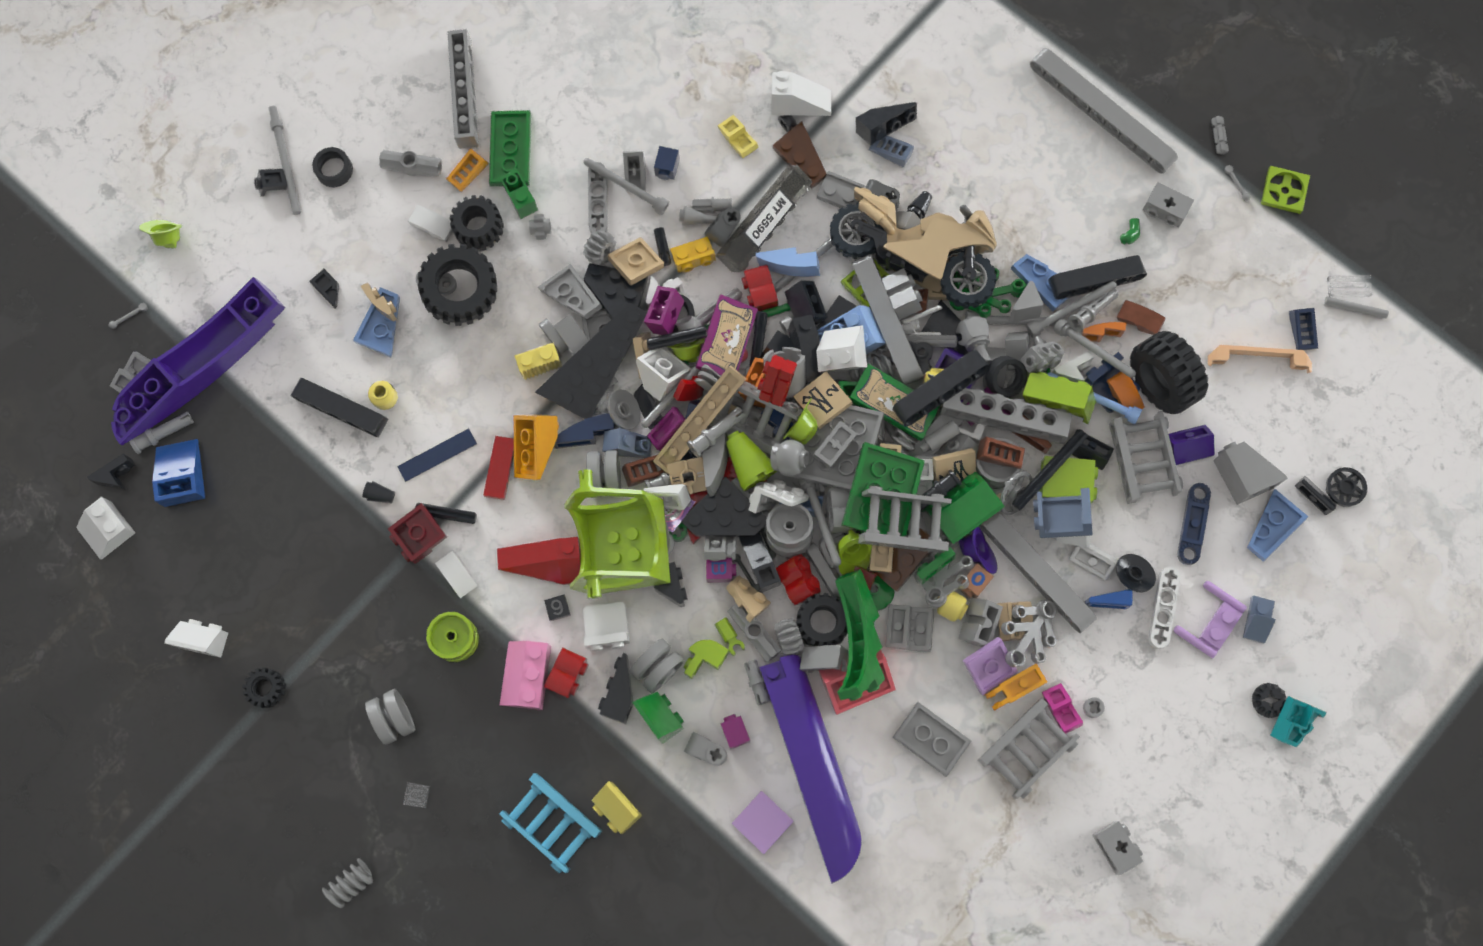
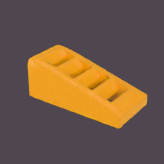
(477, 169)

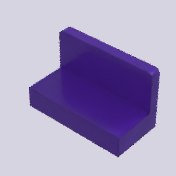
(1192, 444)

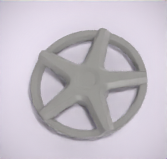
(1014, 491)

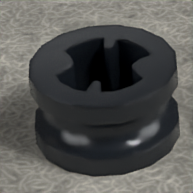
(787, 122)

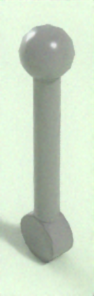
(1228, 170)
(142, 307)

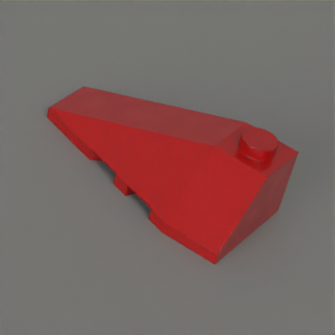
(546, 560)

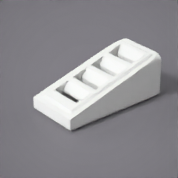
(678, 492)

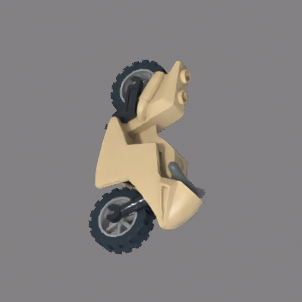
(926, 251)

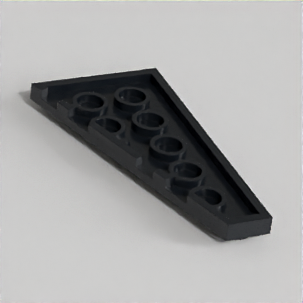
(589, 372)

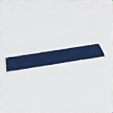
(437, 455)

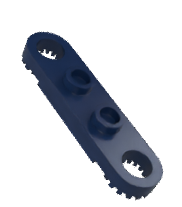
(1194, 524)

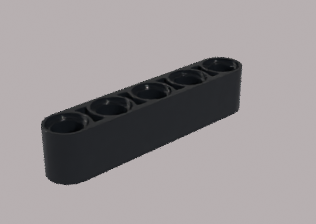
(1095, 276)
(941, 388)
(339, 407)

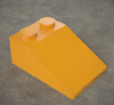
(533, 444)

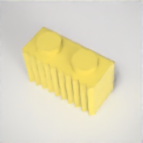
(538, 361)

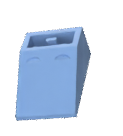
(858, 317)

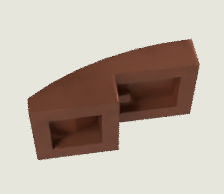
(1142, 317)

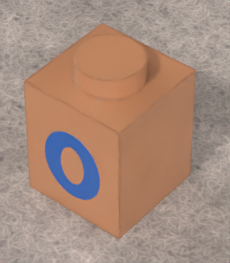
(978, 580)

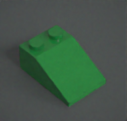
(658, 716)

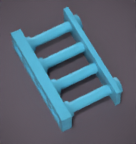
(571, 815)

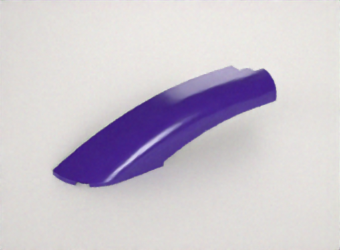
(195, 361)
(814, 764)

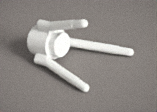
(911, 323)

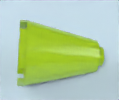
(748, 460)

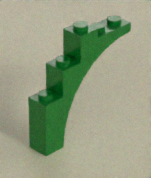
(864, 644)

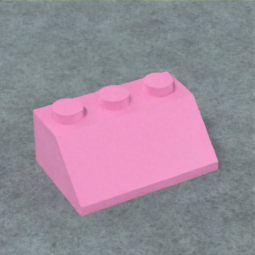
(525, 674)

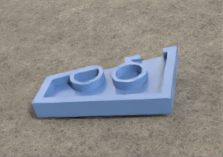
(1033, 270)
(377, 330)
(1275, 526)

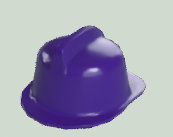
(979, 550)

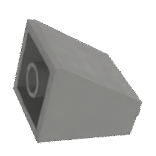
(1246, 472)

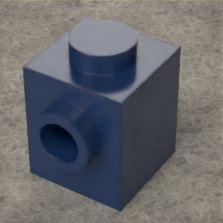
(666, 163)

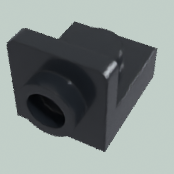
(270, 180)

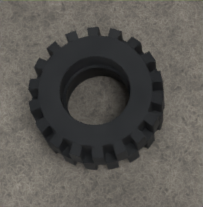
(471, 209)
(817, 603)

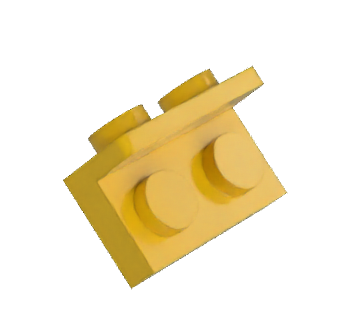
(693, 255)

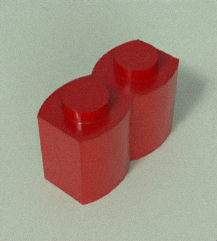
(760, 288)
(798, 579)
(566, 672)

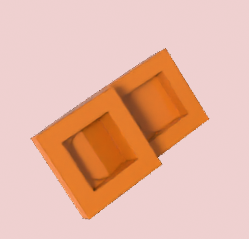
(1096, 332)
(1125, 391)

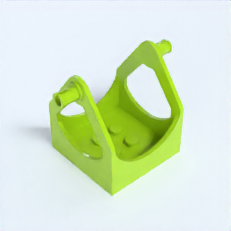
(620, 541)

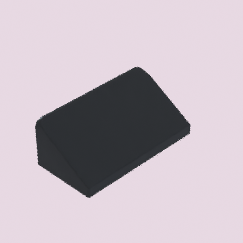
(646, 404)
(1094, 450)
(1315, 495)

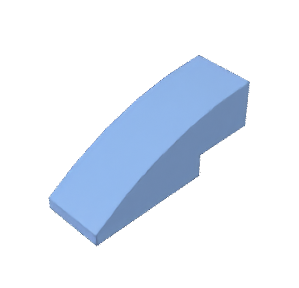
(790, 262)

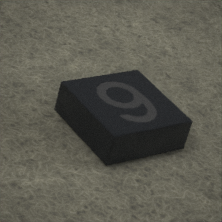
(557, 607)

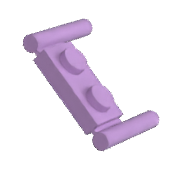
(1220, 624)

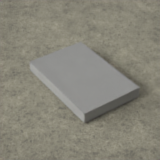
(932, 739)

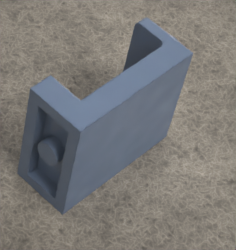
(1063, 515)

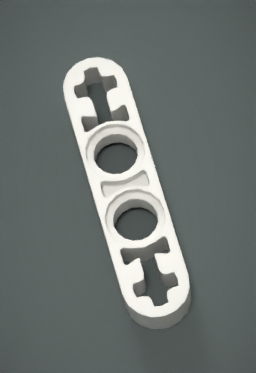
(1167, 608)

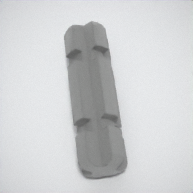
(1220, 135)

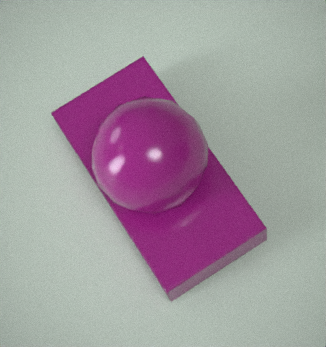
(666, 428)

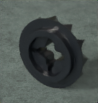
(1264, 707)

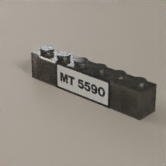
(764, 219)

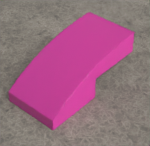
(1062, 708)

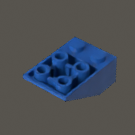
(178, 474)

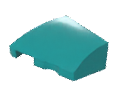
(1295, 721)

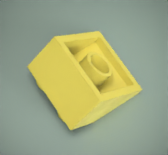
(616, 808)

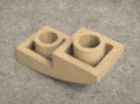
(380, 303)

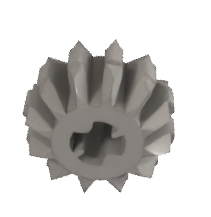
(598, 247)
(789, 637)

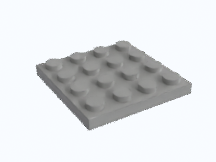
(866, 424)

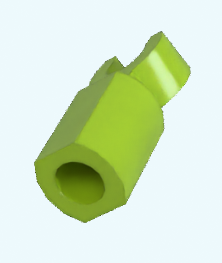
(728, 634)

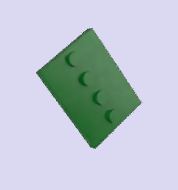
(887, 470)

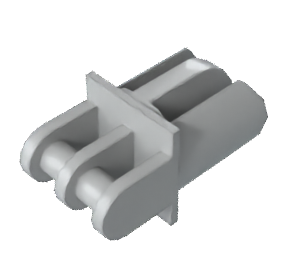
(707, 377)

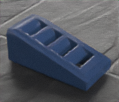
(1310, 320)

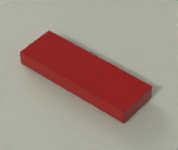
(499, 468)

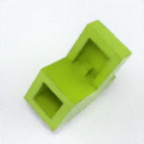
(705, 651)

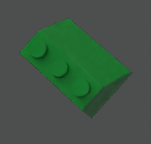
(969, 507)

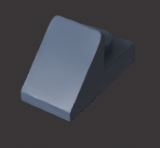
(1259, 619)

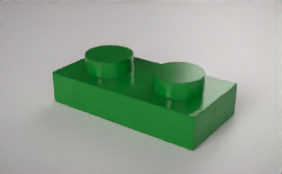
(941, 560)

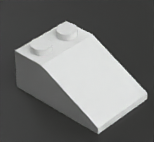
(798, 96)

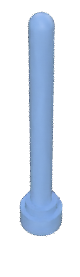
(1131, 413)

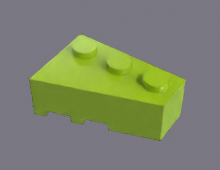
(1060, 394)

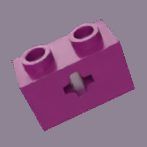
(664, 310)

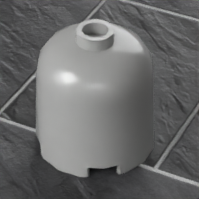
(799, 378)

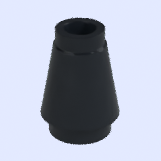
(920, 204)
(377, 493)

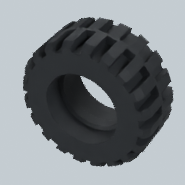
(449, 260)
(1169, 372)

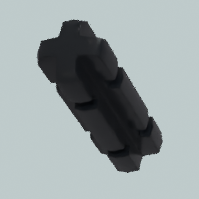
(662, 245)

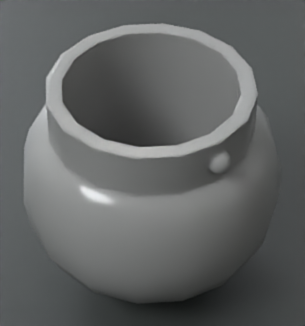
(789, 457)

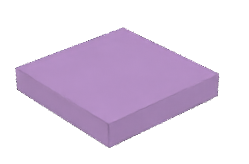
(989, 666)
(762, 822)

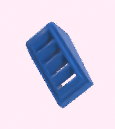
(1114, 600)

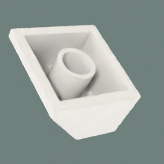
(842, 350)
(660, 371)
(104, 527)
(198, 638)

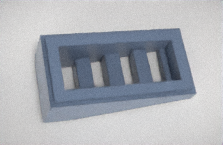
(893, 157)

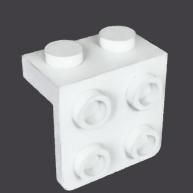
(768, 493)
(605, 626)

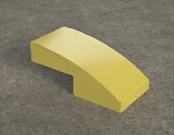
(737, 136)

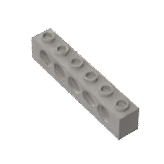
(462, 89)
(1015, 422)

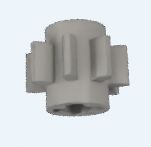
(540, 227)

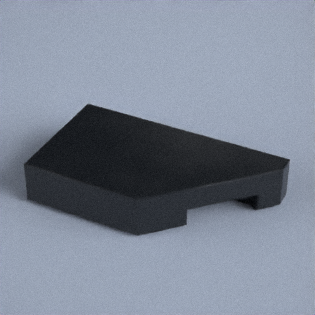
(326, 286)

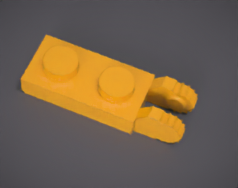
(1018, 685)

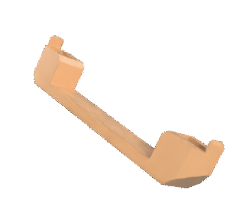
(1298, 358)

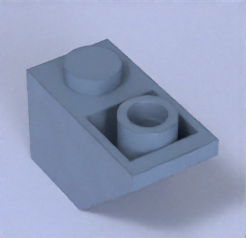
(627, 443)

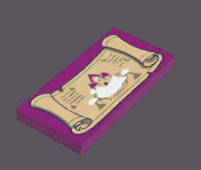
(727, 335)

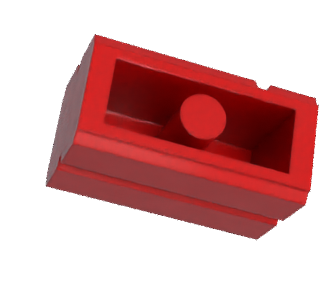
(777, 380)

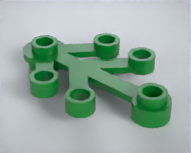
(1009, 289)

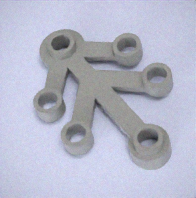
(943, 575)
(1032, 632)

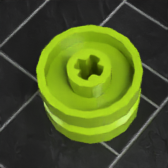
(440, 634)

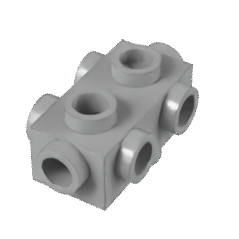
(1042, 356)

